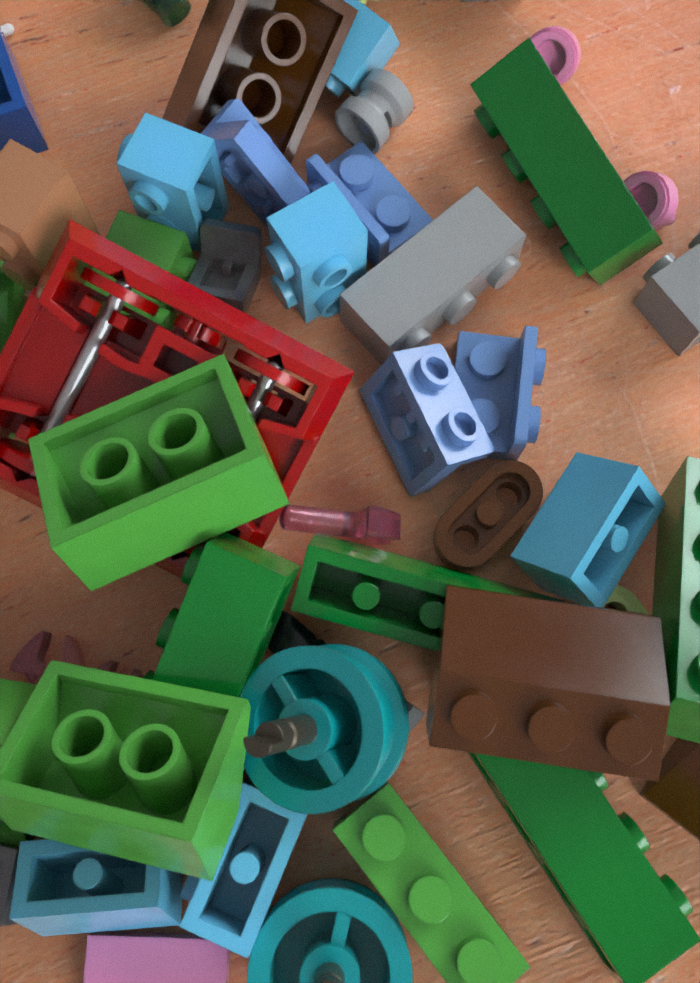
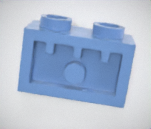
(253, 161)
(374, 195)
(499, 382)
(424, 416)

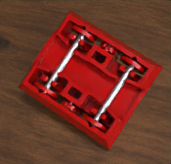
(82, 353)

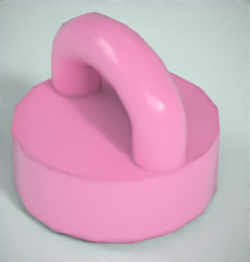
(559, 50)
(655, 196)

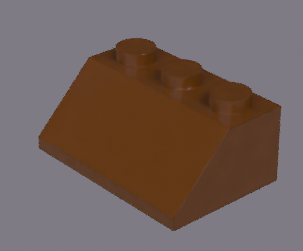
(266, 56)
(549, 683)

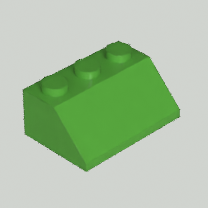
(153, 474)
(126, 767)

